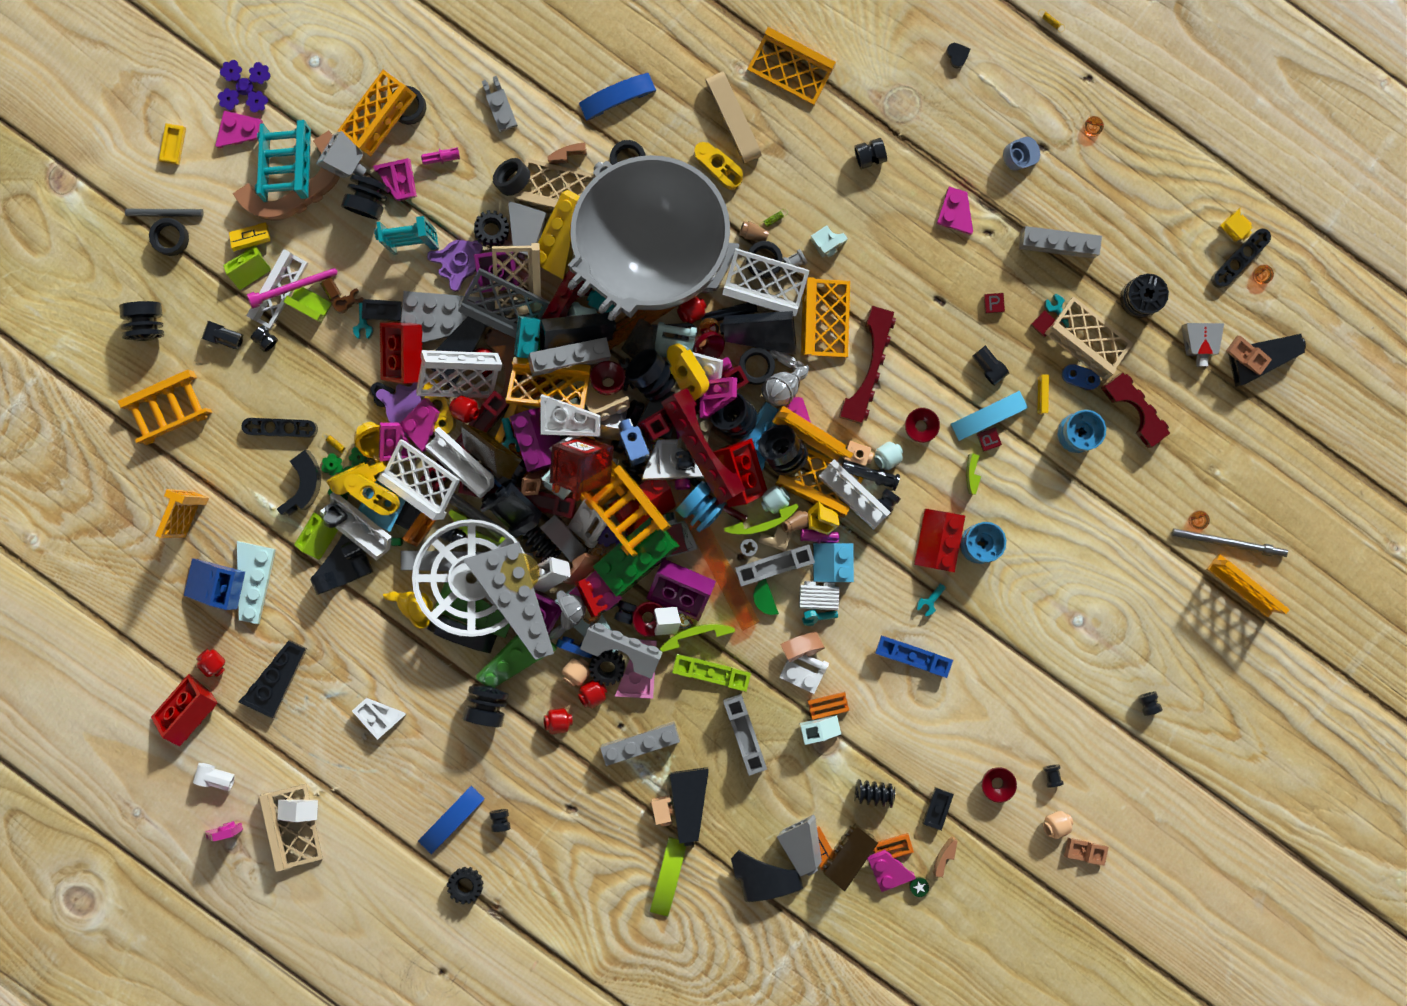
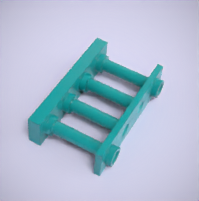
(300, 168)
(419, 233)

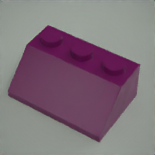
(532, 443)
(681, 589)

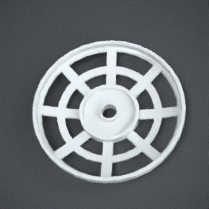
(457, 578)

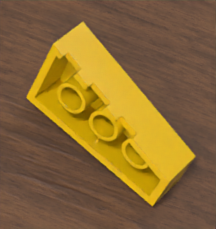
(555, 240)

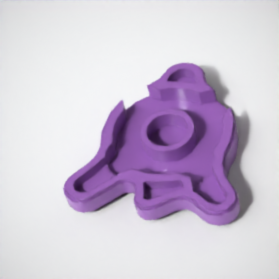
(456, 261)
(400, 403)

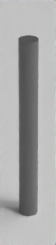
(165, 212)

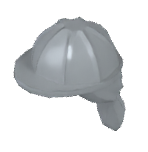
(783, 386)
(572, 612)

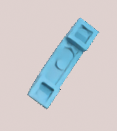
(989, 415)

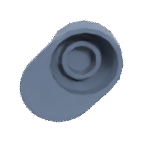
(1021, 153)

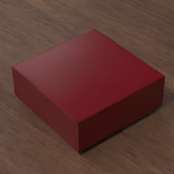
(1042, 323)

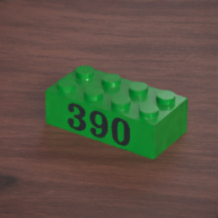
(625, 571)

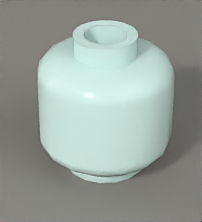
(888, 455)
(775, 499)

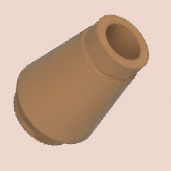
(753, 232)
(795, 522)

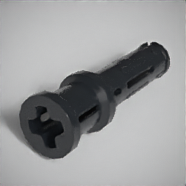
(879, 476)

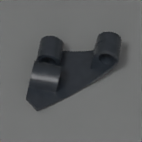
(343, 565)
(762, 880)

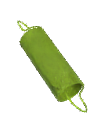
(774, 218)

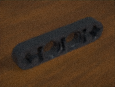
(1239, 256)
(279, 427)

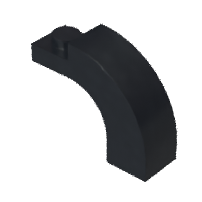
(309, 483)
(479, 643)

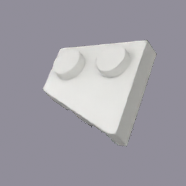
(377, 716)

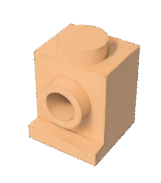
(854, 447)
(663, 810)

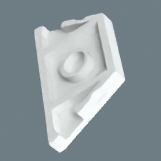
(663, 463)

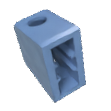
(635, 450)

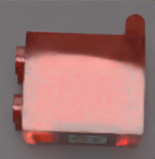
(580, 465)

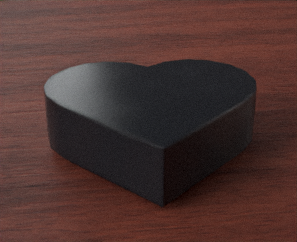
(958, 54)
(375, 387)
(334, 515)

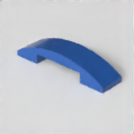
(616, 94)
(914, 656)
(451, 819)

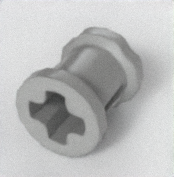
(796, 259)
(754, 544)

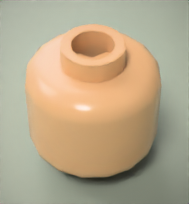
(576, 672)
(1058, 824)

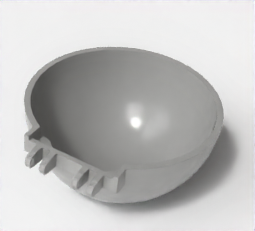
(648, 235)

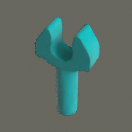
(1058, 308)
(362, 325)
(509, 435)
(930, 601)
(812, 617)

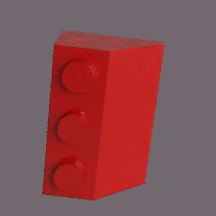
(400, 352)
(743, 460)
(657, 492)
(939, 540)
(183, 710)

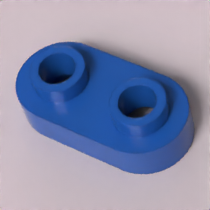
(1081, 377)
(567, 644)

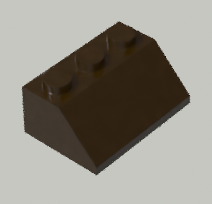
(489, 451)
(849, 856)

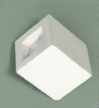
(667, 621)

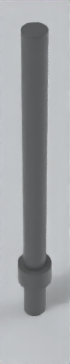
(1265, 549)

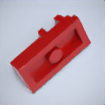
(585, 590)

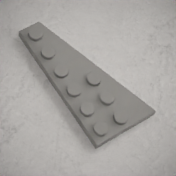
(437, 312)
(518, 608)

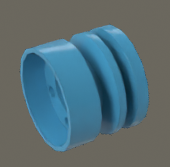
(1091, 427)
(700, 506)
(988, 533)

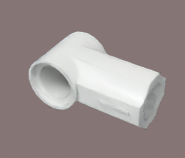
(208, 776)

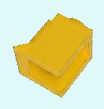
(1237, 226)
(822, 519)

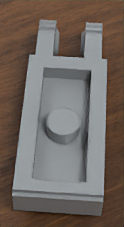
(500, 106)

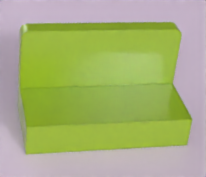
(246, 267)
(309, 303)
(315, 537)

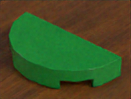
(763, 598)

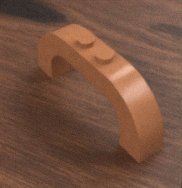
(290, 203)

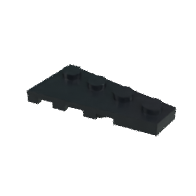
(274, 681)

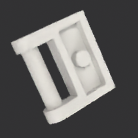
(583, 522)
(803, 677)

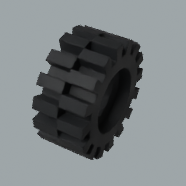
(491, 240)
(607, 677)
(454, 890)

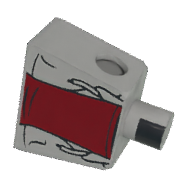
(681, 534)

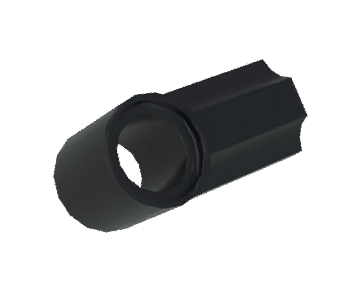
(218, 334)
(993, 369)

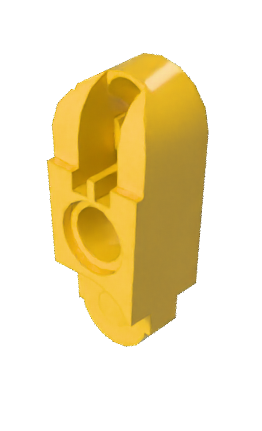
(706, 154)
(694, 377)
(444, 413)
(336, 482)
(357, 487)

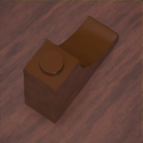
(505, 347)

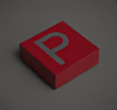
(994, 303)
(989, 439)

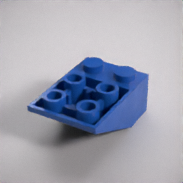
(214, 584)

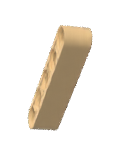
(733, 117)

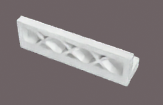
(272, 282)
(460, 463)
(854, 494)
(357, 531)

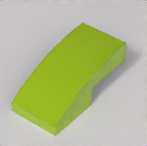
(972, 479)

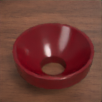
(713, 347)
(606, 370)
(931, 420)
(641, 627)
(1007, 789)

